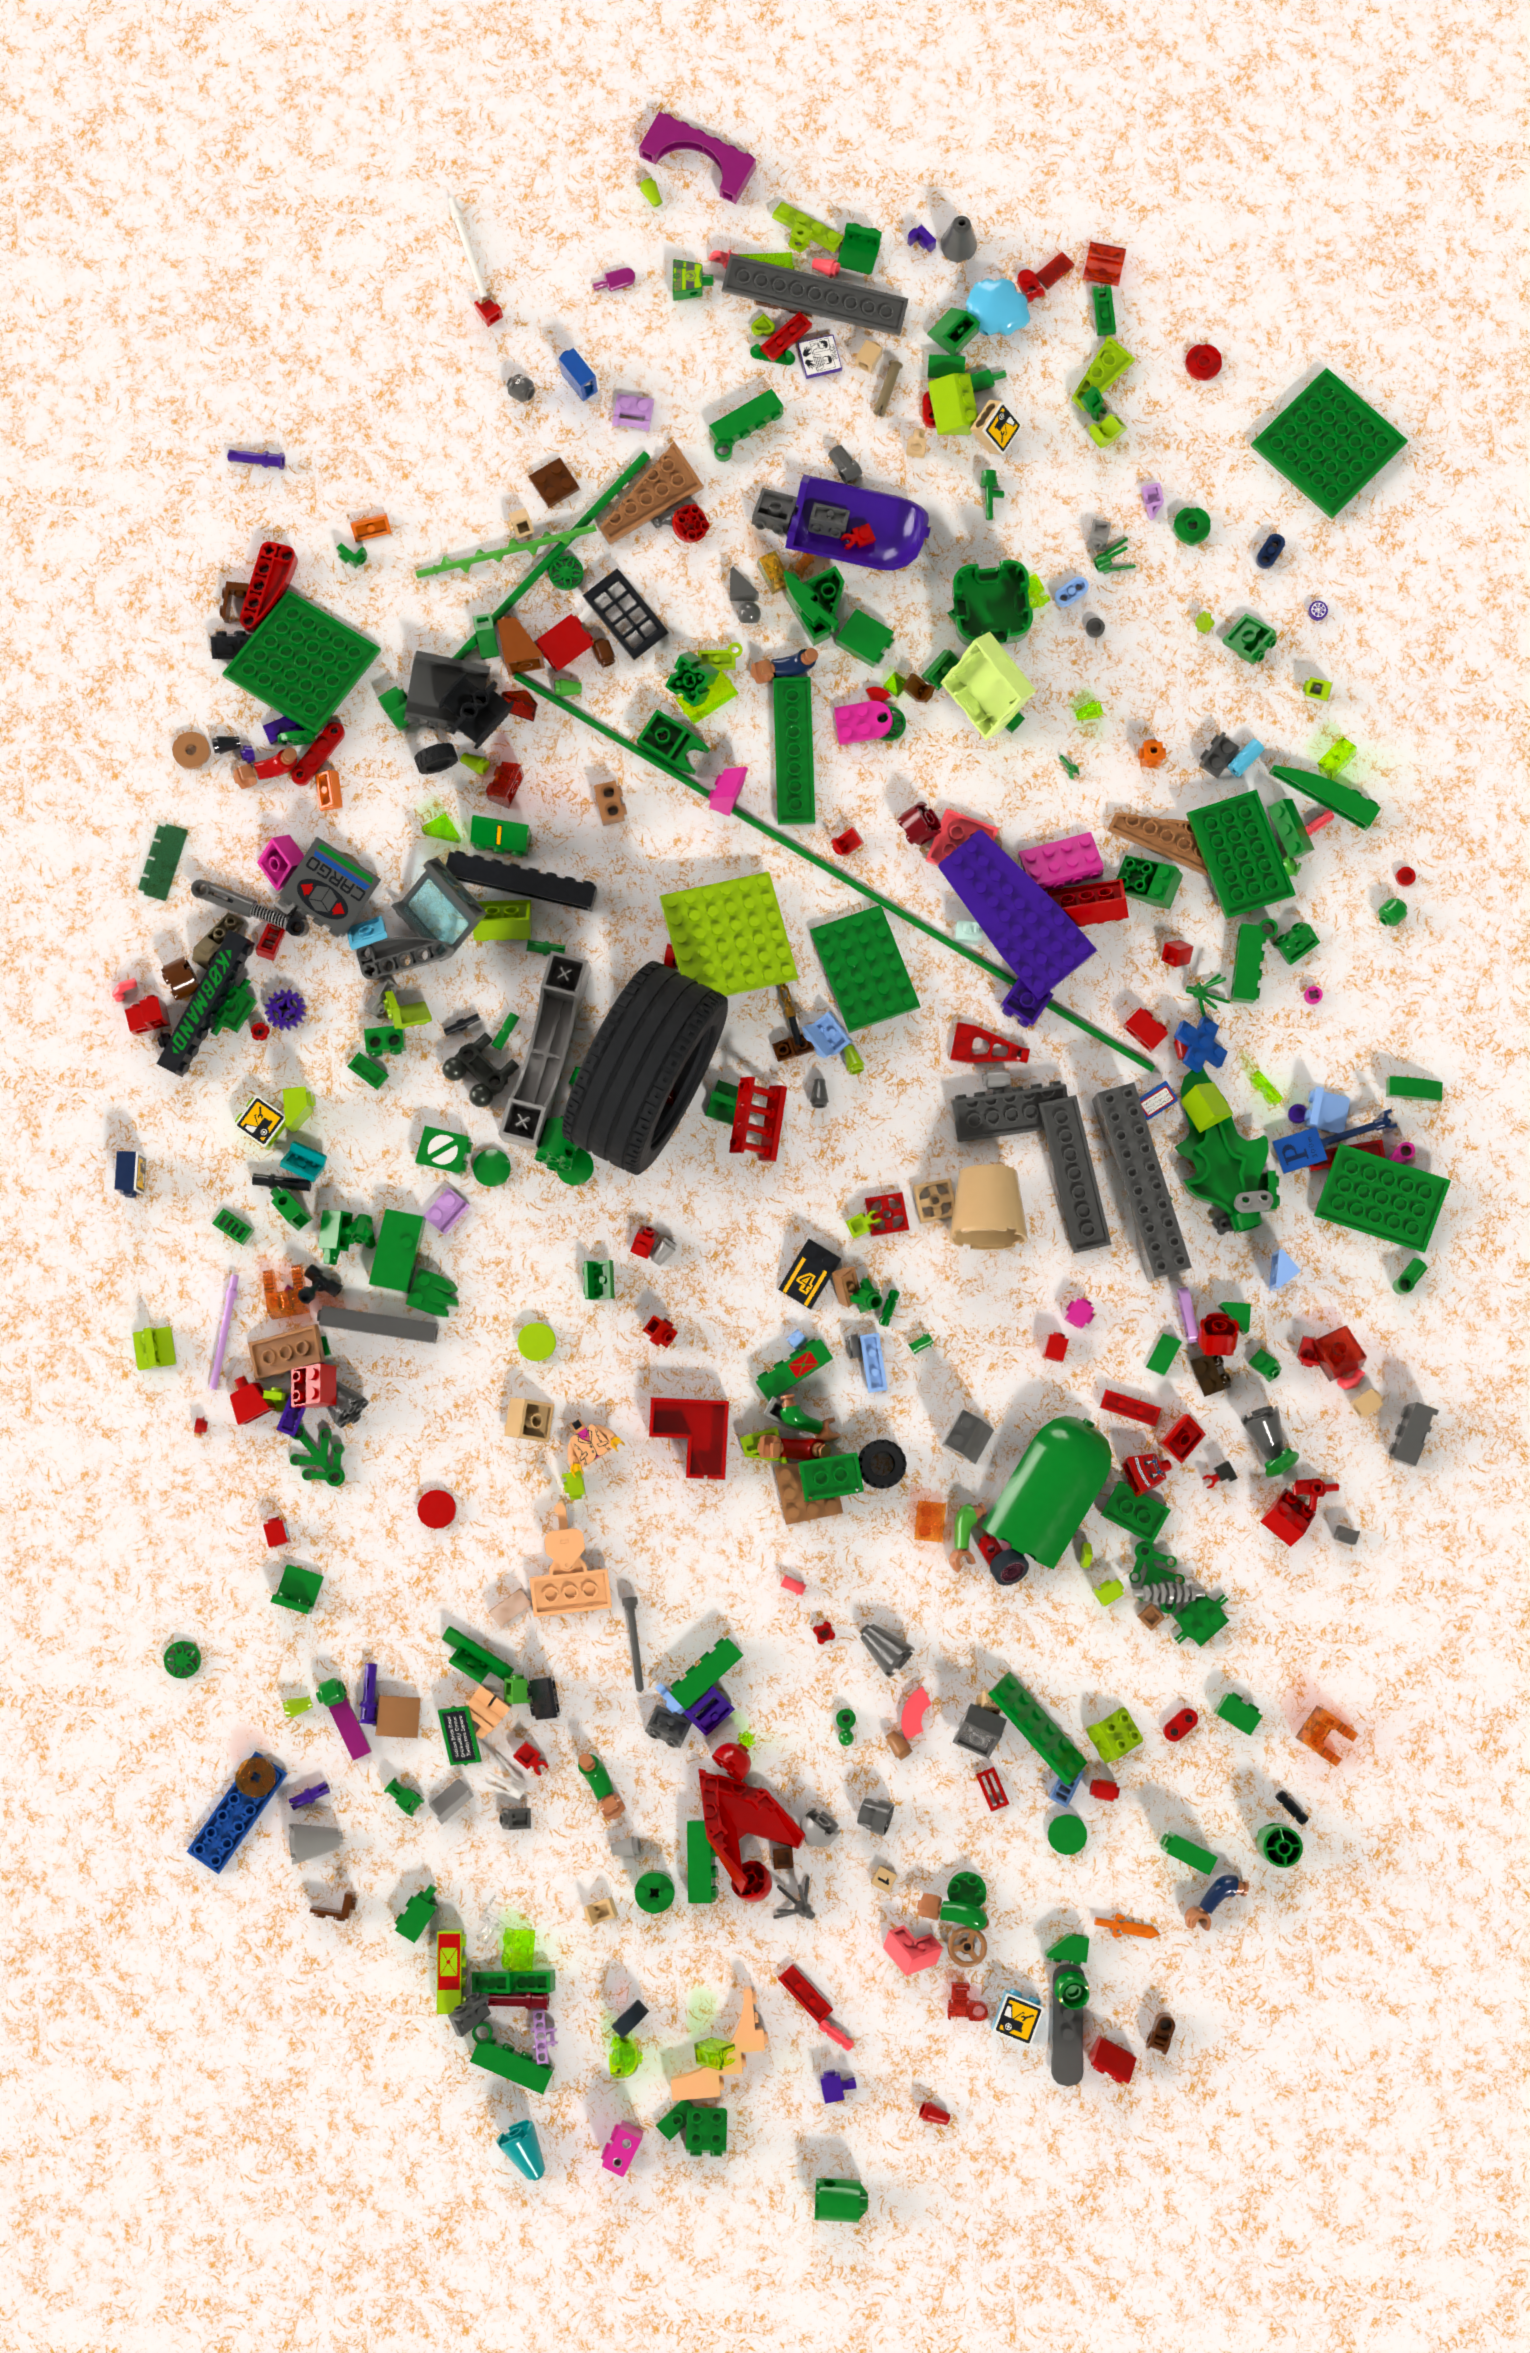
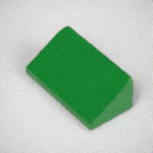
(945, 365)
(940, 668)
(1163, 1354)

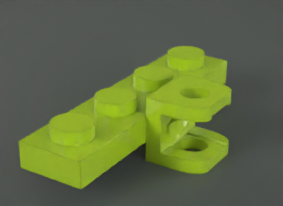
(806, 229)

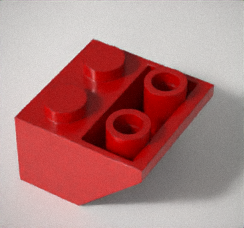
(313, 1386)
(1288, 1517)
(1112, 2059)

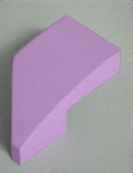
(1152, 498)

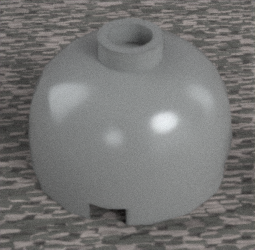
(819, 1828)

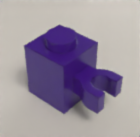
(833, 2086)

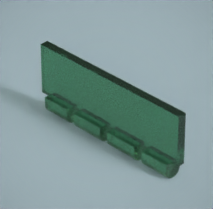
(163, 868)

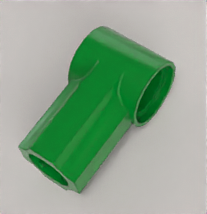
(1410, 1275)

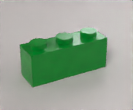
(1290, 828)

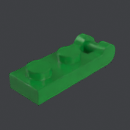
(1104, 310)

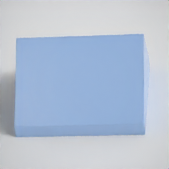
(1281, 1270)

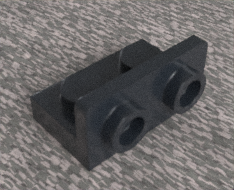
(228, 645)

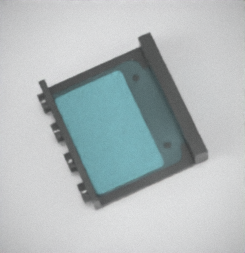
(440, 907)

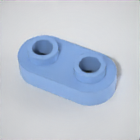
(1070, 592)

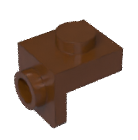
(918, 689)

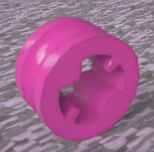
(1307, 997)

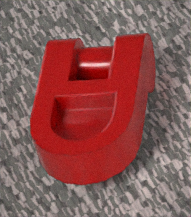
(1027, 280)

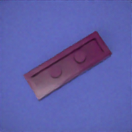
(350, 1729)

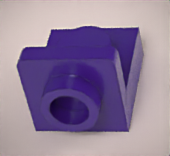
(924, 238)

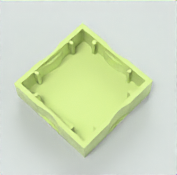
(988, 686)

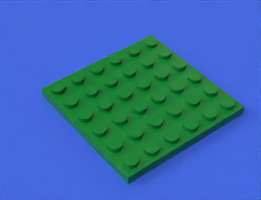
(1329, 443)
(301, 662)

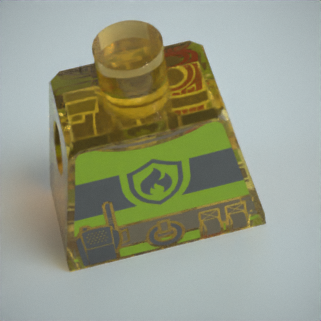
(771, 570)

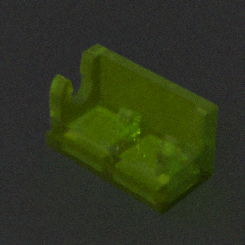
(1337, 758)
(713, 2053)

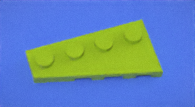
(1106, 368)

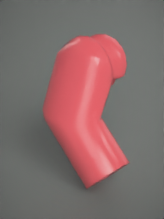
(120, 989)
(1351, 1382)

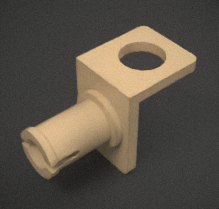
(917, 444)

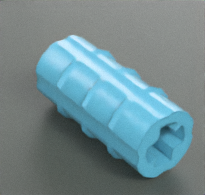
(1245, 757)

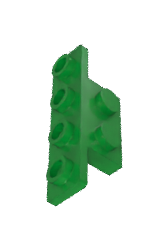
(474, 1659)

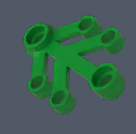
(320, 1458)
(1154, 1573)

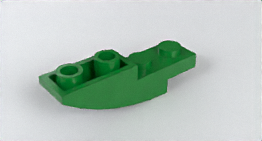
(803, 598)

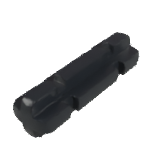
(1291, 1807)

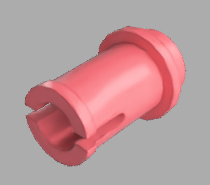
(793, 1585)

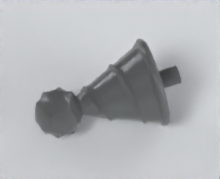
(657, 523)

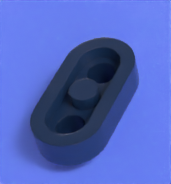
(1269, 552)

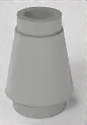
(663, 1251)
(626, 1847)

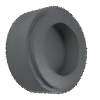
(1095, 627)

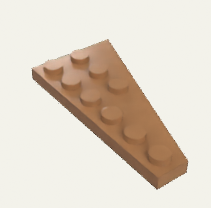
(658, 491)
(1162, 836)

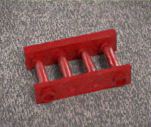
(772, 1121)

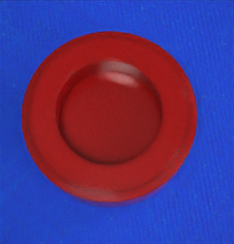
(1405, 876)

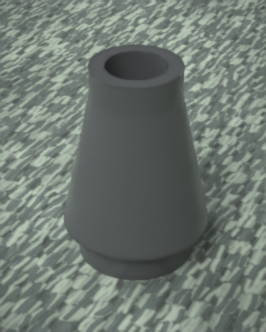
(819, 1094)

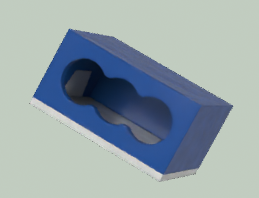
(578, 373)

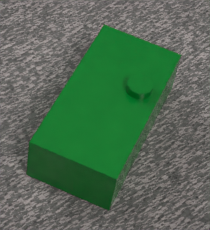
(397, 1251)

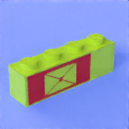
(450, 1969)

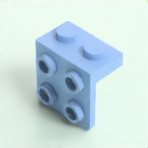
(826, 1035)
(1326, 1111)

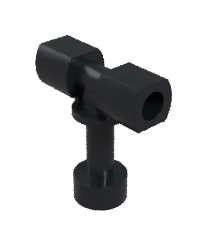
(319, 1283)

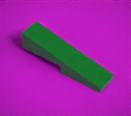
(513, 1981)

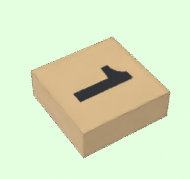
(884, 1879)

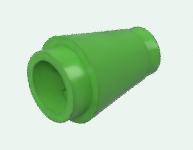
(567, 687)

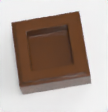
(783, 1858)

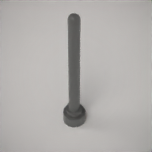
(630, 1605)

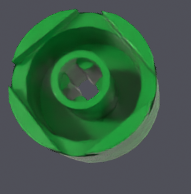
(653, 1903)

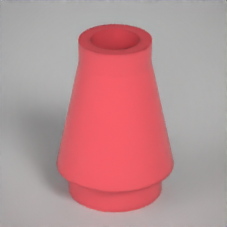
(828, 267)

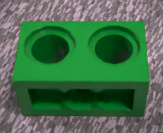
(385, 1034)

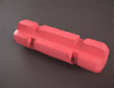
(1319, 822)
(836, 2035)

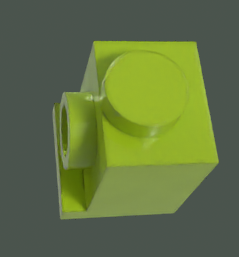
(1325, 688)
(574, 1486)
(1109, 1591)

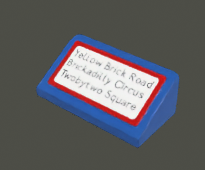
(1157, 1100)

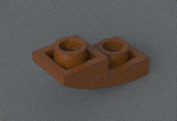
(787, 1049)

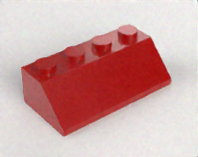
(1093, 902)

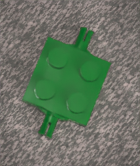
(235, 1010)
(1201, 1619)

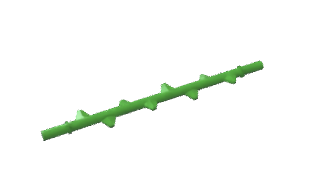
(513, 547)

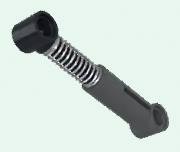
(248, 907)

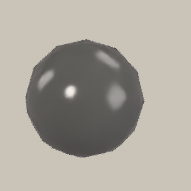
(749, 613)

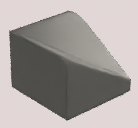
(1346, 1535)

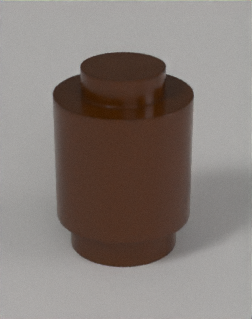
(603, 652)

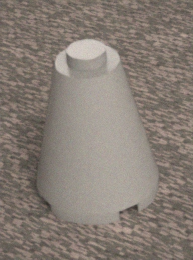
(312, 1841)

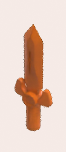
(1127, 1927)

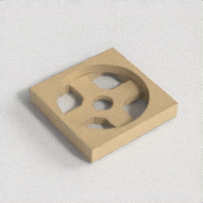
(946, 1183)

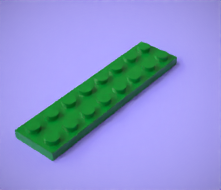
(794, 751)

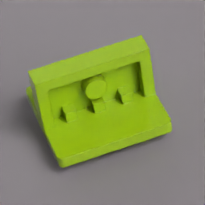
(154, 1348)

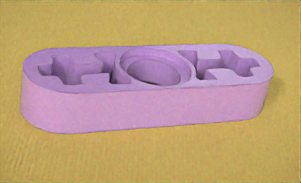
(1187, 1314)

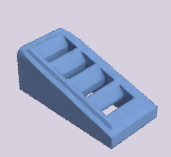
(1069, 1795)

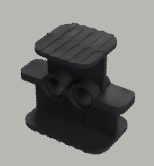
(485, 717)

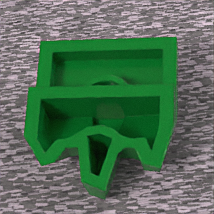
(432, 1294)

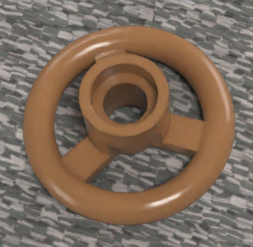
(970, 1939)

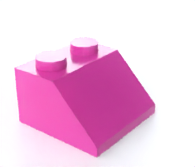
(727, 790)
(280, 860)

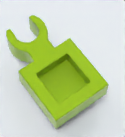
(861, 1224)

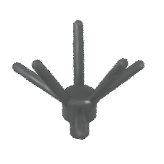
(801, 1907)

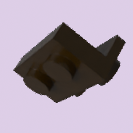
(1211, 1374)

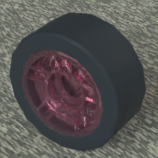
(1009, 1567)
(630, 2018)

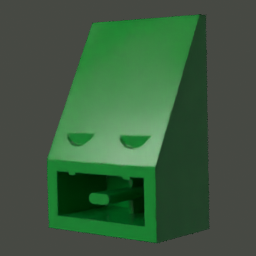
(1150, 881)

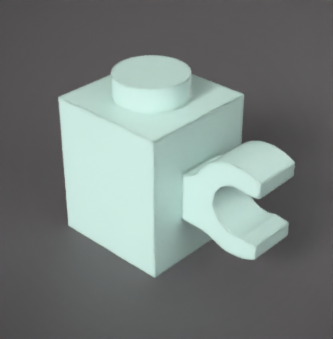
(967, 932)

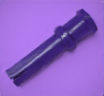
(265, 458)
(368, 1704)

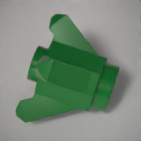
(361, 1231)
(867, 1297)

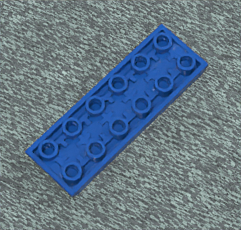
(231, 1823)

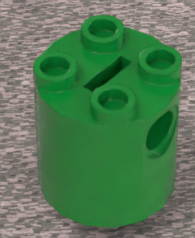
(553, 1148)
(1270, 1847)
(840, 2200)

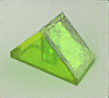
(442, 829)

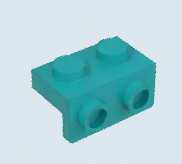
(304, 1161)

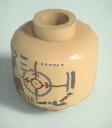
(987, 1702)

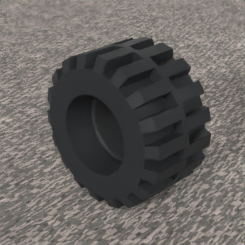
(897, 1456)

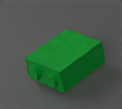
(865, 638)
(1188, 1852)

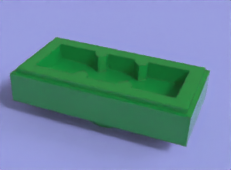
(368, 1071)
(675, 2119)

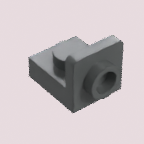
(515, 1818)

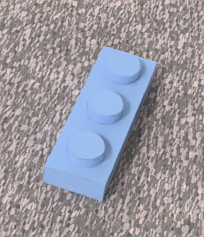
(873, 1362)

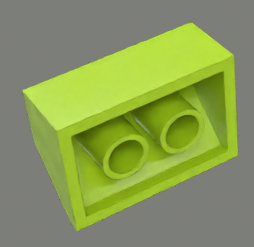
(953, 404)
(505, 920)

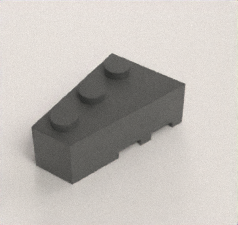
(1411, 1433)

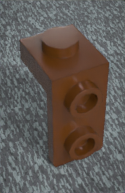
(349, 1904)

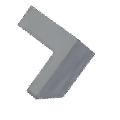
(450, 1800)

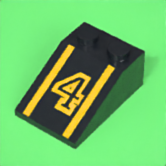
(809, 1274)

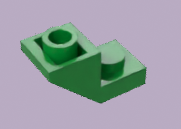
(486, 636)

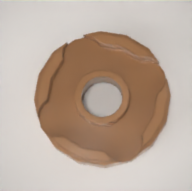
(187, 740)

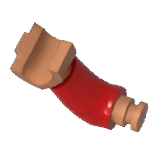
(272, 767)
(803, 1449)

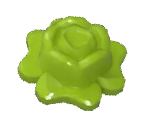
(1204, 622)

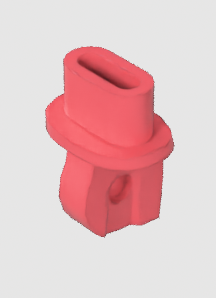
(721, 257)

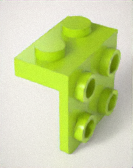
(406, 1015)
(1114, 1735)

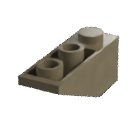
(207, 948)

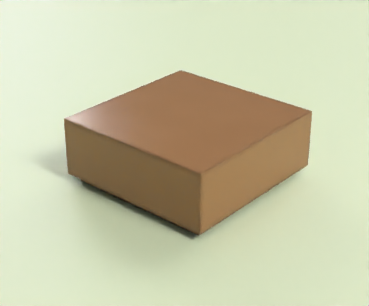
(1151, 1616)

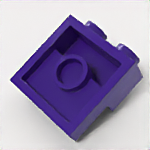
(1024, 1005)

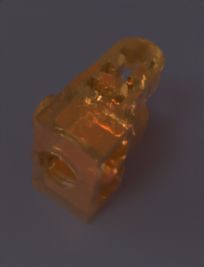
(286, 1302)
(1317, 1729)

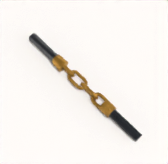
(791, 1015)

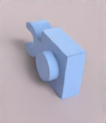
(672, 1704)

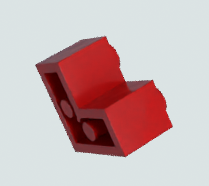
(147, 1015)

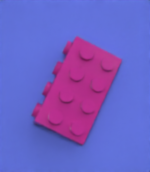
(1063, 862)

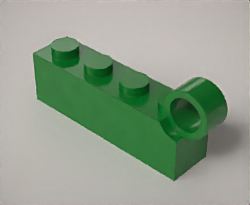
(744, 421)
(1247, 961)
(509, 2062)

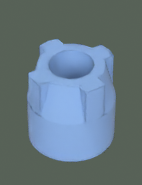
(796, 1339)

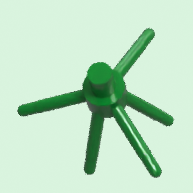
(1201, 993)

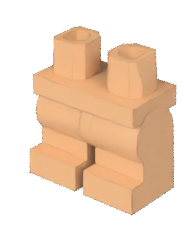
(485, 1715)

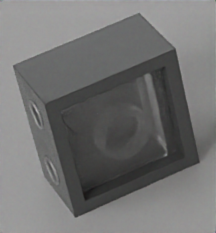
(979, 1730)

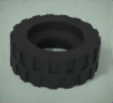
(436, 758)

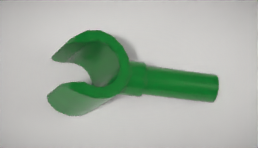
(1072, 768)

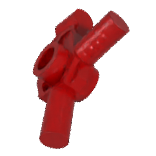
(1313, 1488)

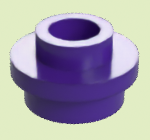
(247, 754)

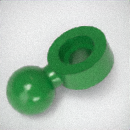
(846, 1736)

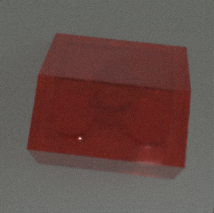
(505, 784)
(1339, 1353)

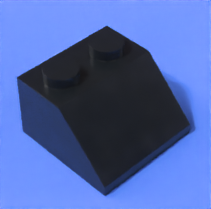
(544, 1698)

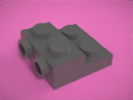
(774, 511)

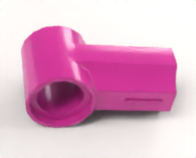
(1398, 1157)

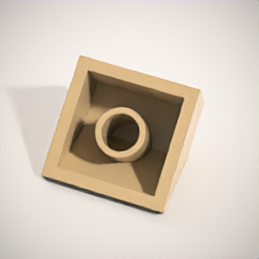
(529, 1419)

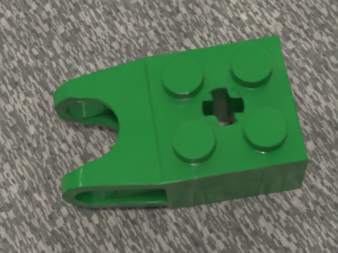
(677, 743)

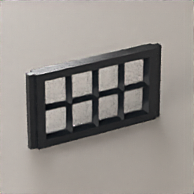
(625, 614)

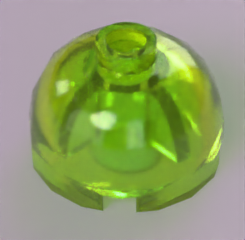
(624, 2057)

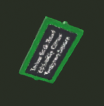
(459, 1735)

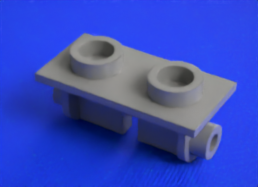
(375, 1004)

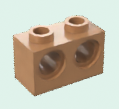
(607, 803)

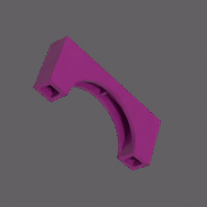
(670, 135)

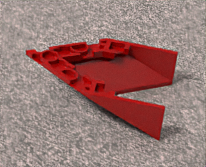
(737, 1809)

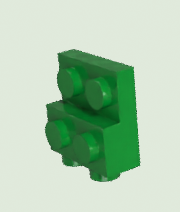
(1250, 639)

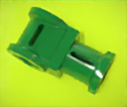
(404, 1797)

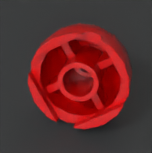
(733, 1759)
(758, 1885)

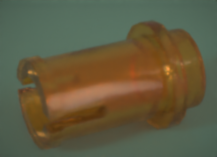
(803, 563)

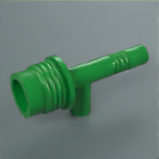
(989, 481)

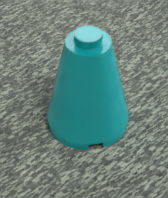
(523, 2149)

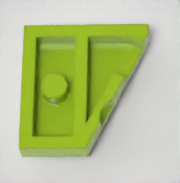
(750, 1443)

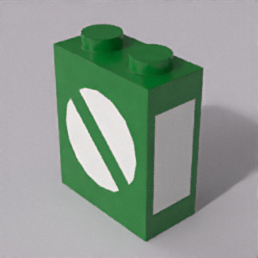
(444, 1151)

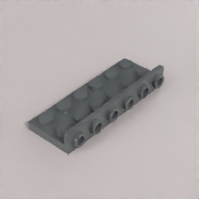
(1003, 1111)

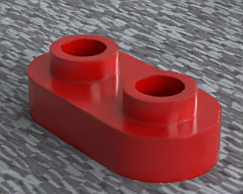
(927, 411)
(1180, 1724)

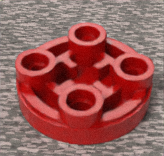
(690, 523)

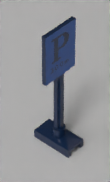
(1308, 1148)

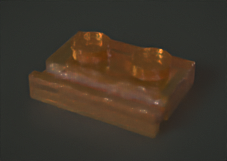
(930, 1521)

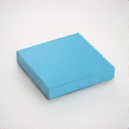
(367, 932)

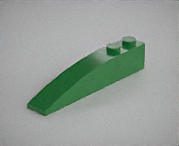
(1330, 794)

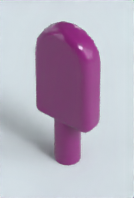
(616, 279)

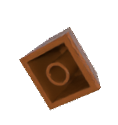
(518, 648)

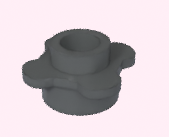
(1220, 1228)

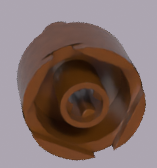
(181, 978)

